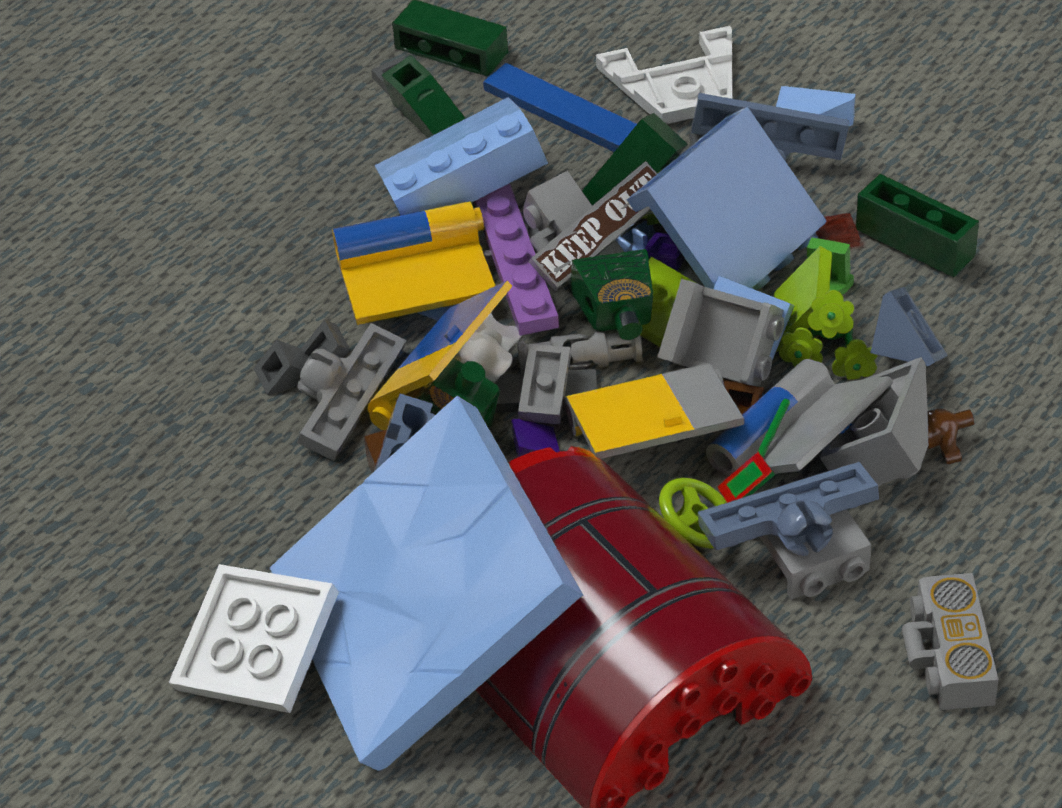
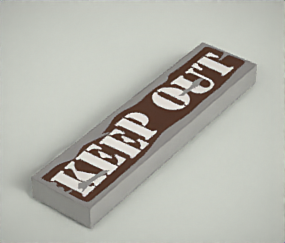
(592, 230)

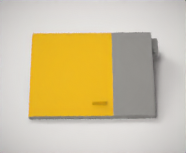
(652, 411)

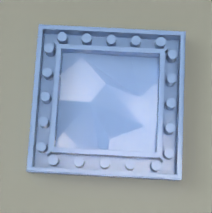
(434, 582)

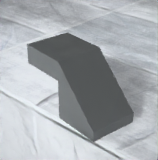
(283, 362)

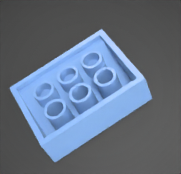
(463, 160)

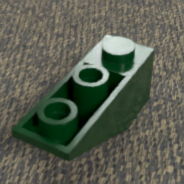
(421, 97)

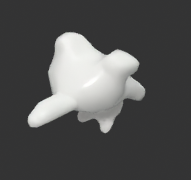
(490, 347)

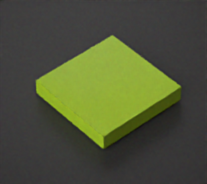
(804, 285)

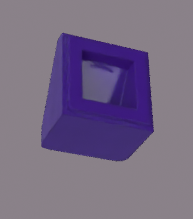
(532, 436)

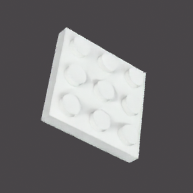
(254, 638)

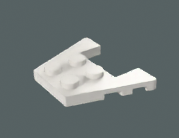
(674, 88)

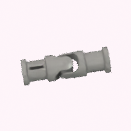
(595, 348)

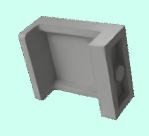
(722, 331)
(843, 558)

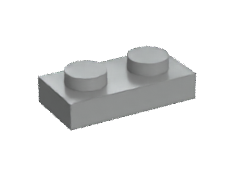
(544, 383)

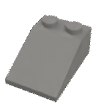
(890, 432)

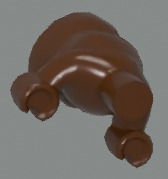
(943, 431)

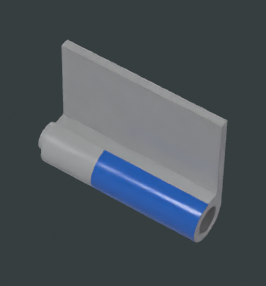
(813, 419)

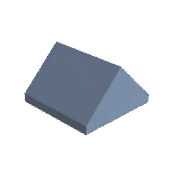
(904, 331)

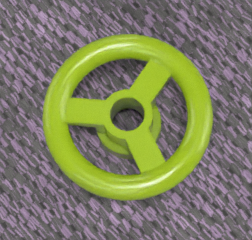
(686, 518)

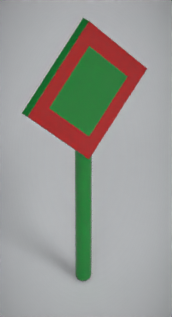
(754, 471)

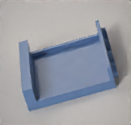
(732, 204)

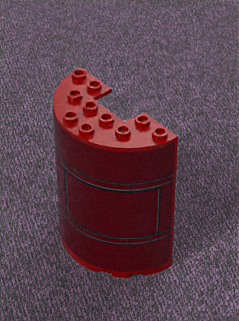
(645, 647)

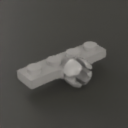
(345, 388)

